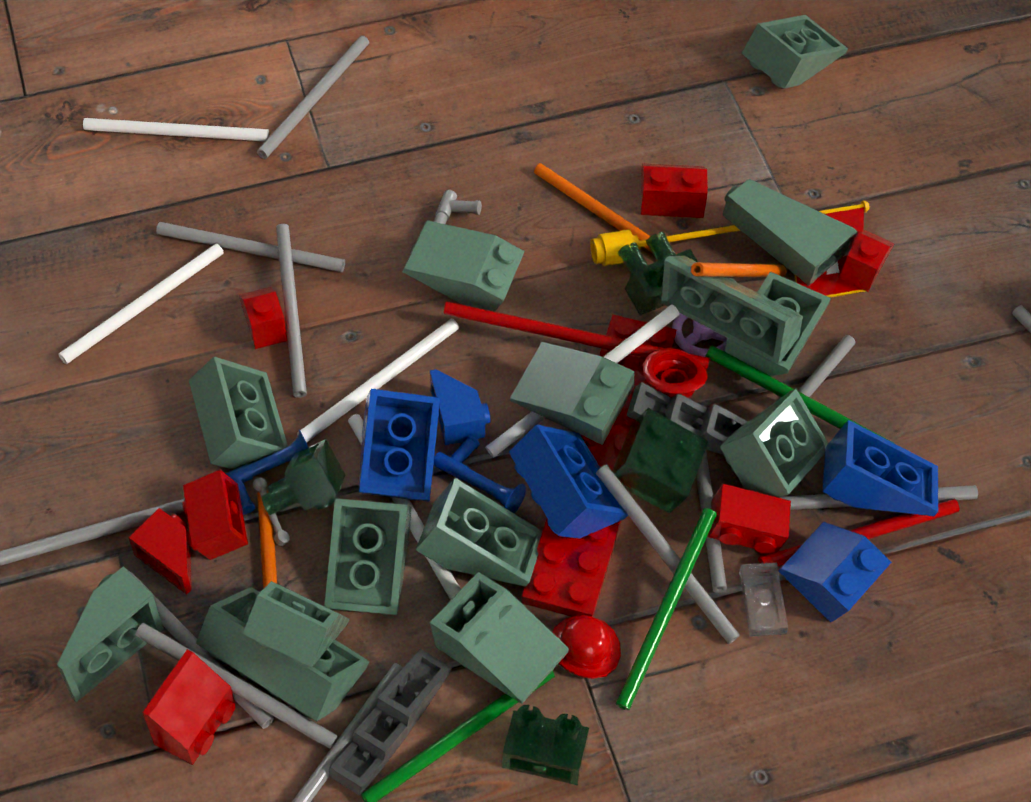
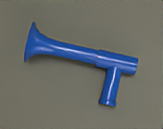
(249, 471)
(509, 497)

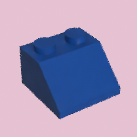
(834, 569)

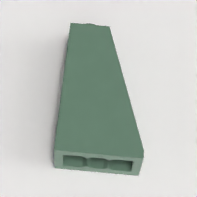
(788, 230)

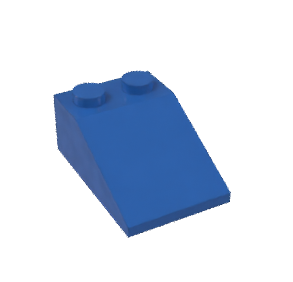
(398, 445)
(878, 474)

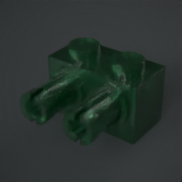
(647, 280)
(310, 480)
(545, 745)

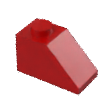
(865, 260)
(264, 317)
(165, 548)

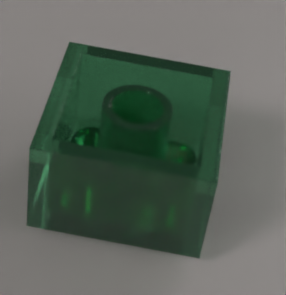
(659, 460)

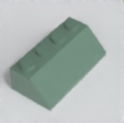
(731, 309)
(309, 690)

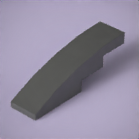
(710, 423)
(389, 722)

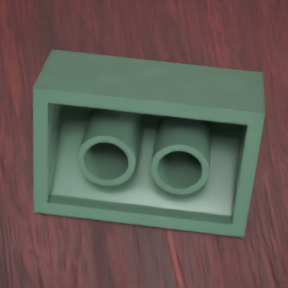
(800, 299)
(236, 413)

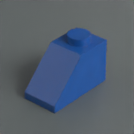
(459, 409)

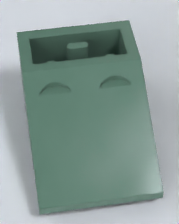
(293, 624)
(497, 638)

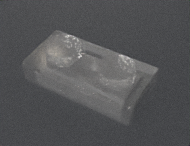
(763, 599)

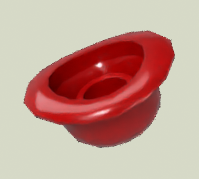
(674, 372)
(591, 645)

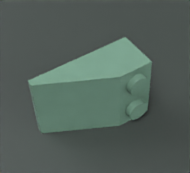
(792, 50)
(464, 264)
(575, 389)
(776, 447)
(479, 535)
(367, 556)
(107, 632)

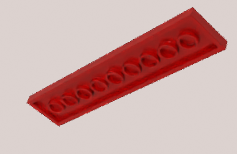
(571, 569)

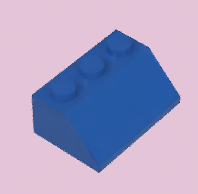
(565, 482)

